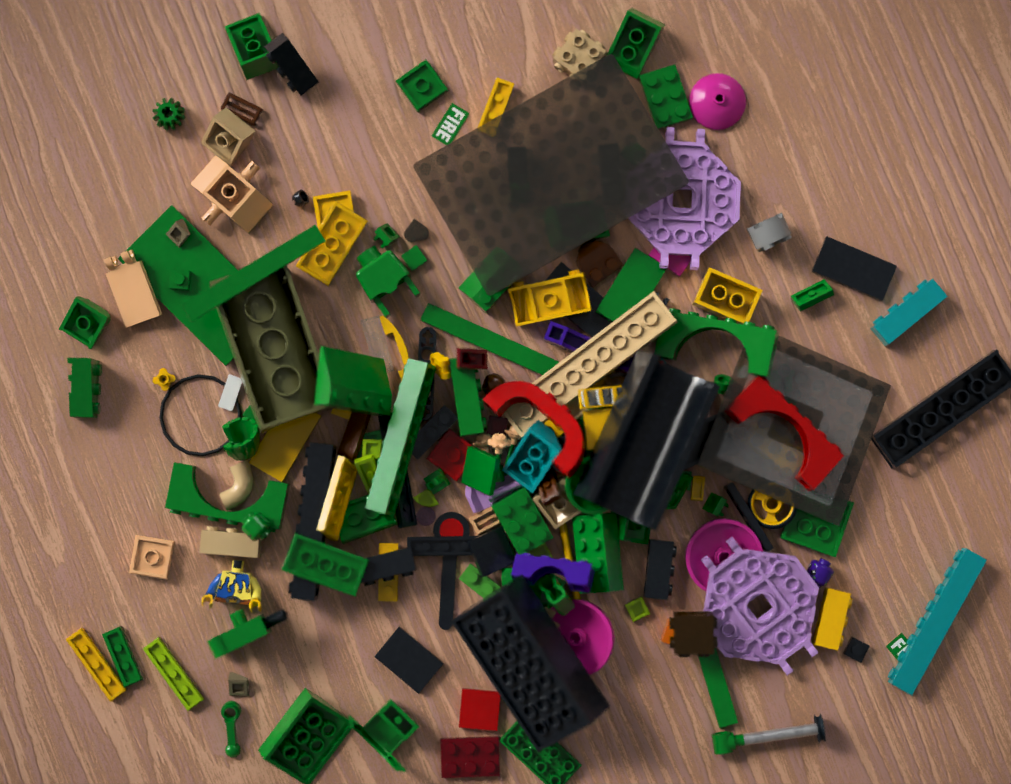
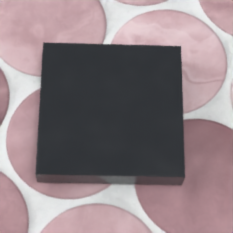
(491, 551)

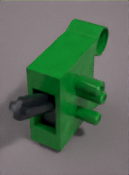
(244, 631)

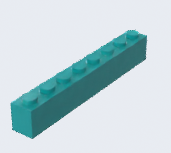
(936, 621)

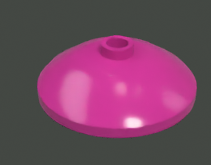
(708, 110)

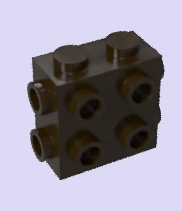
(693, 633)

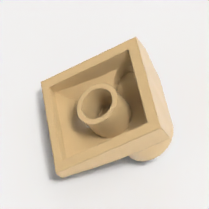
(559, 511)

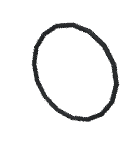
(162, 411)

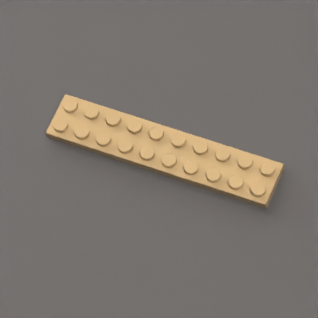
(597, 358)

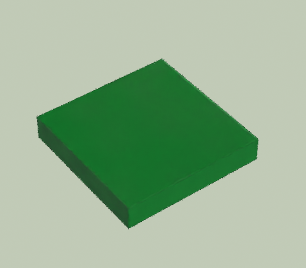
(421, 85)
(480, 470)

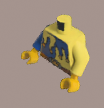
(234, 587)

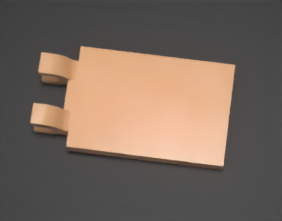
(132, 289)

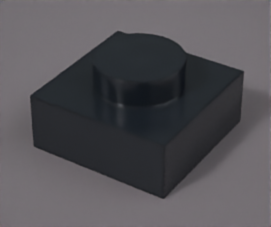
(856, 649)

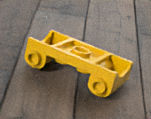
(550, 298)

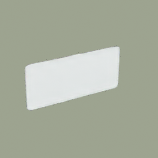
(230, 392)

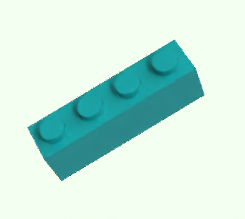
(907, 313)

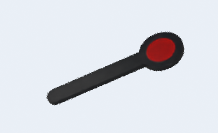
(449, 525)

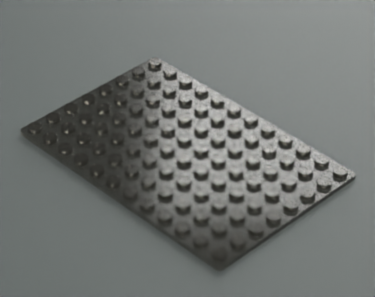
(550, 174)

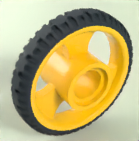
(770, 521)

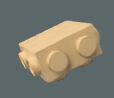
(577, 52)

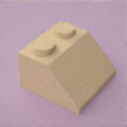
(227, 136)

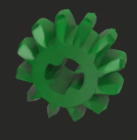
(162, 109)

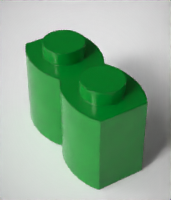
(555, 594)

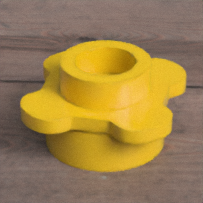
(164, 374)

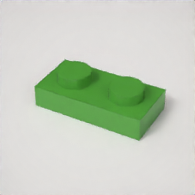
(481, 585)

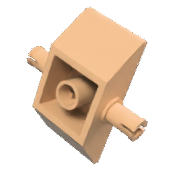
(244, 207)

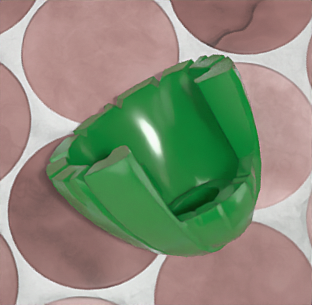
(243, 438)

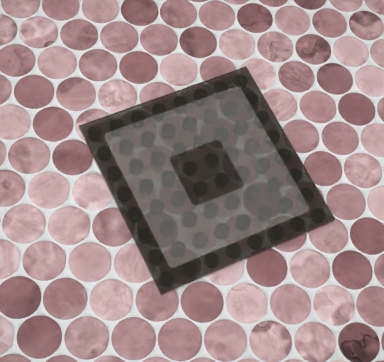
(768, 450)

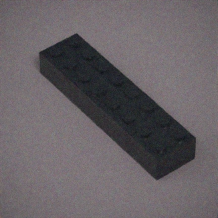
(314, 493)

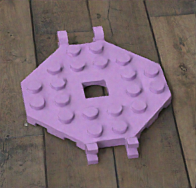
(712, 210)
(786, 588)

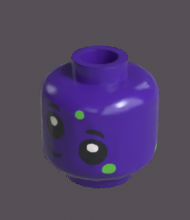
(820, 571)

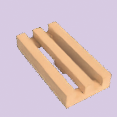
(475, 525)

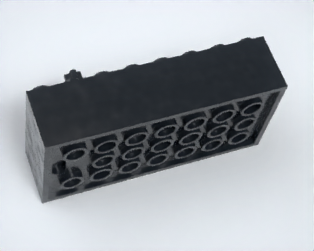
(530, 664)

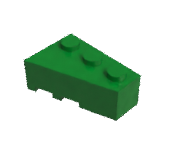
(84, 387)

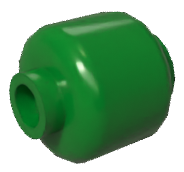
(256, 526)

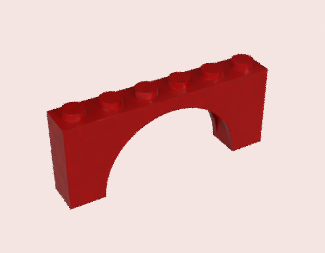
(819, 453)

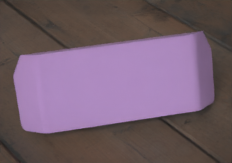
(479, 501)

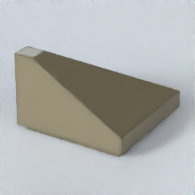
(178, 232)
(238, 685)

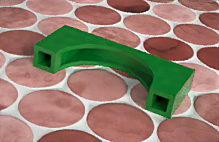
(758, 341)
(186, 497)

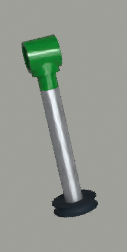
(726, 742)

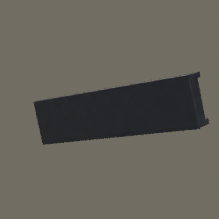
(943, 409)

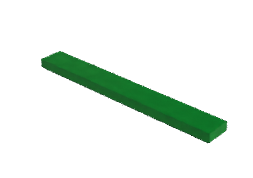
(252, 273)
(487, 340)

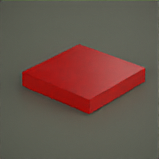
(450, 454)
(479, 709)

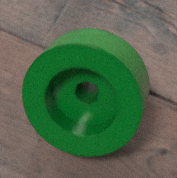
(723, 381)

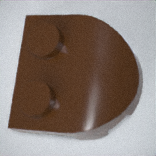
(597, 261)

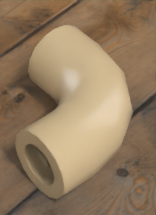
(241, 488)

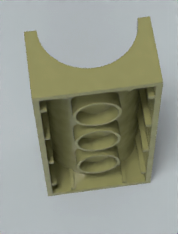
(272, 350)

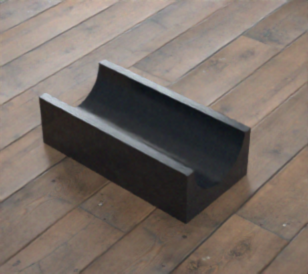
(646, 440)

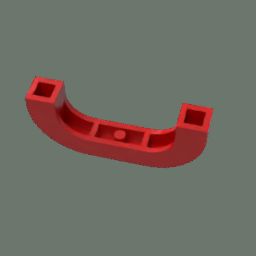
(523, 392)

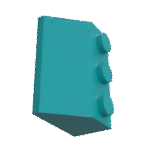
(533, 456)

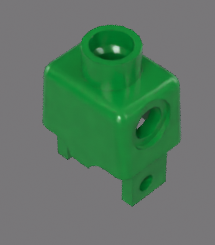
(382, 276)

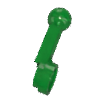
(233, 748)

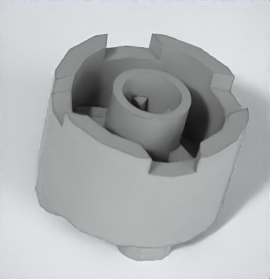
(769, 231)

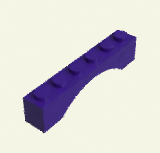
(571, 340)

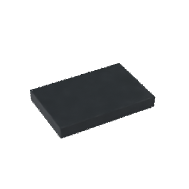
(408, 660)

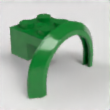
(386, 731)

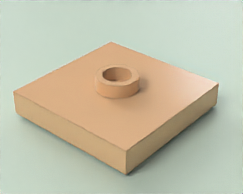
(151, 557)

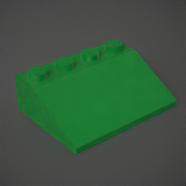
(352, 382)
(305, 737)

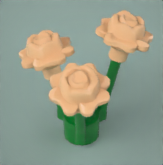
(499, 442)

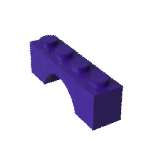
(578, 574)

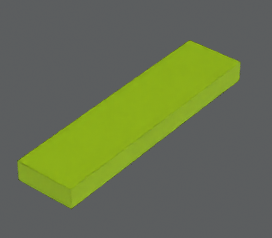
(173, 673)

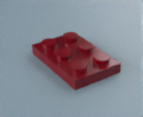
(470, 757)

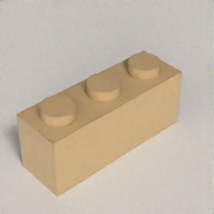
(228, 543)

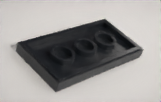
(854, 268)
(589, 321)

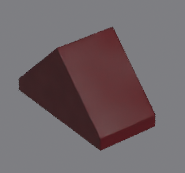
(472, 359)

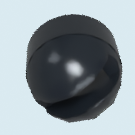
(300, 198)

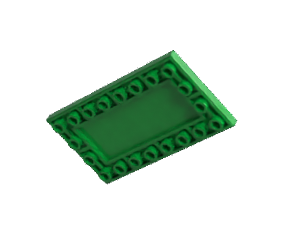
(196, 255)

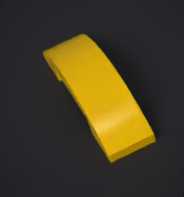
(389, 329)

